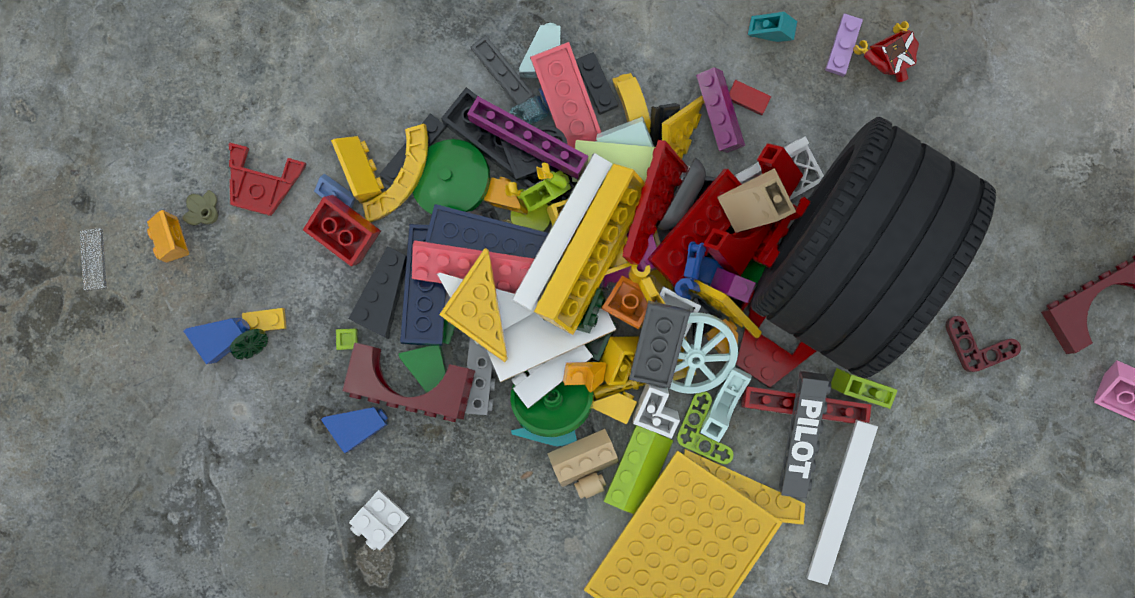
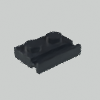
(658, 116)

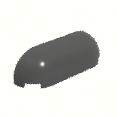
(685, 195)

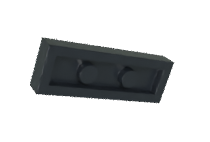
(596, 83)

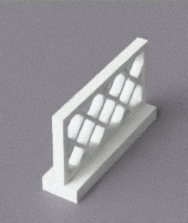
(793, 150)

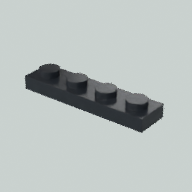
(434, 130)

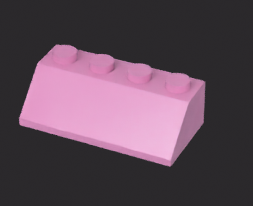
(1118, 390)

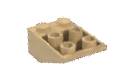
(757, 202)

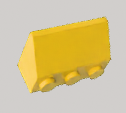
(358, 168)

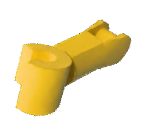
(646, 284)

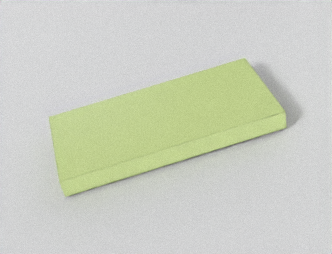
(629, 156)

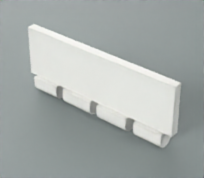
(546, 376)

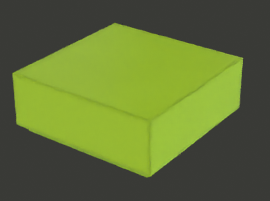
(346, 338)

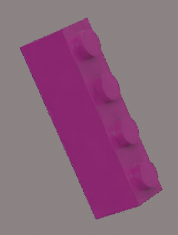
(720, 110)

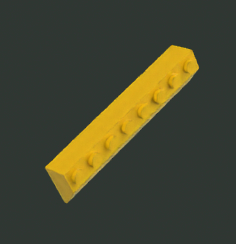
(591, 250)

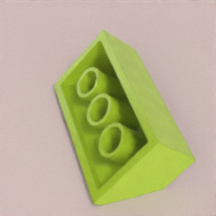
(637, 469)

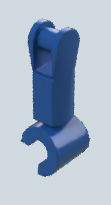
(691, 271)

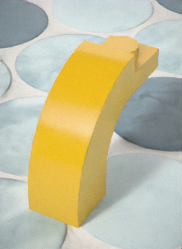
(631, 98)

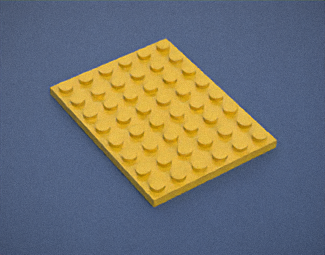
(685, 539)

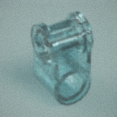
(530, 110)

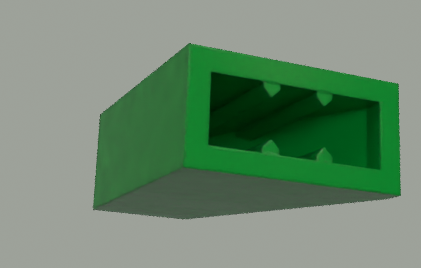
(426, 365)

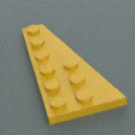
(782, 507)

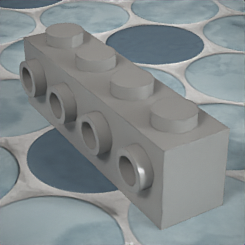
(483, 383)

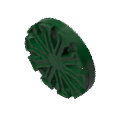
(248, 344)

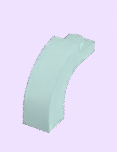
(723, 404)

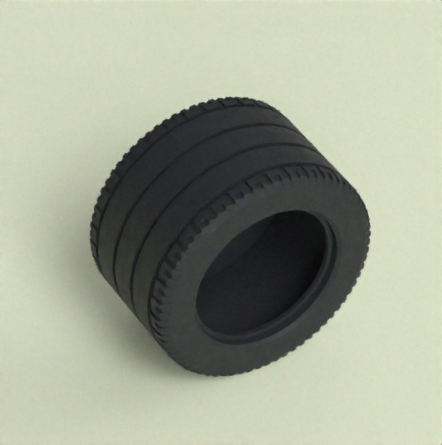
(876, 249)

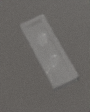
(93, 259)

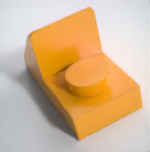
(584, 373)

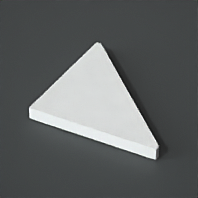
(509, 310)

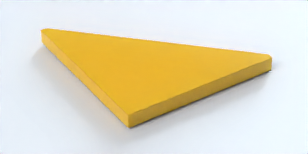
(680, 126)
(723, 303)
(476, 308)

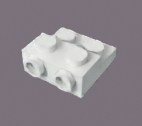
(378, 520)

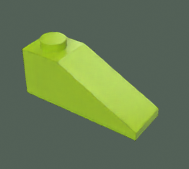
(863, 388)

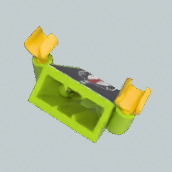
(542, 192)

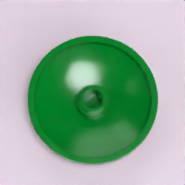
(453, 177)
(555, 413)

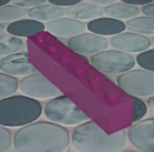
(527, 137)

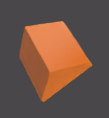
(627, 302)

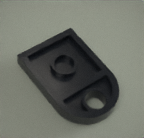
(523, 163)

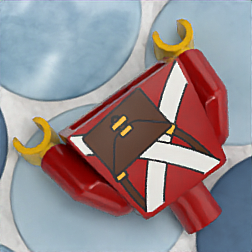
(893, 53)

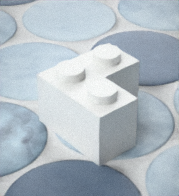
(652, 413)

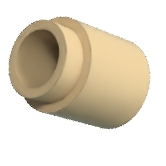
(590, 485)

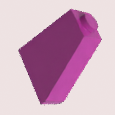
(733, 285)

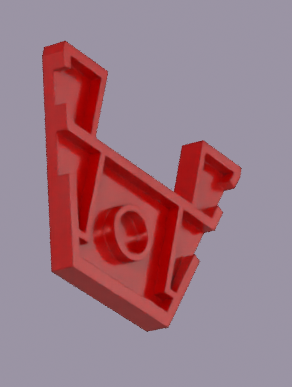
(258, 190)
(767, 251)
(766, 359)

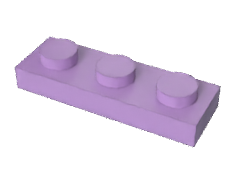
(843, 45)

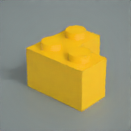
(619, 359)

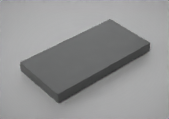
(659, 344)

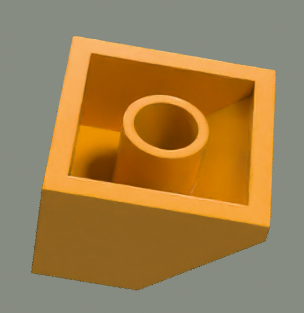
(167, 237)

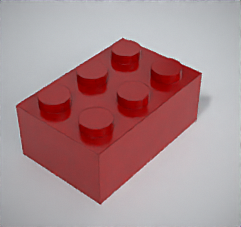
(341, 230)

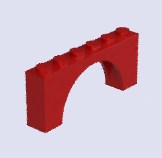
(737, 249)

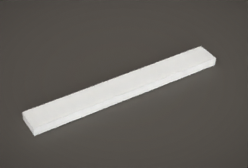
(562, 232)
(841, 502)

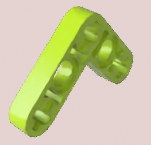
(695, 437)

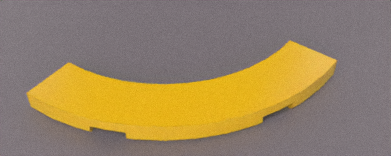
(406, 179)

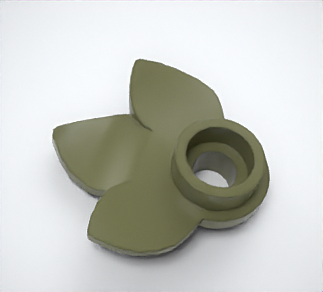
(199, 207)

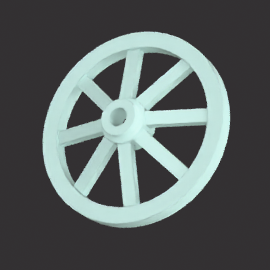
(695, 350)

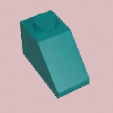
(773, 27)

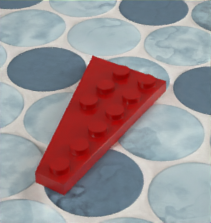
(654, 200)

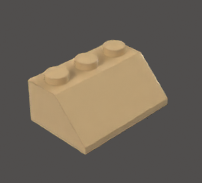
(583, 457)

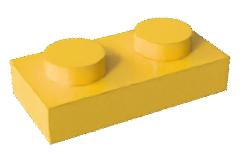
(266, 319)

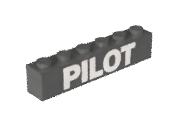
(803, 434)

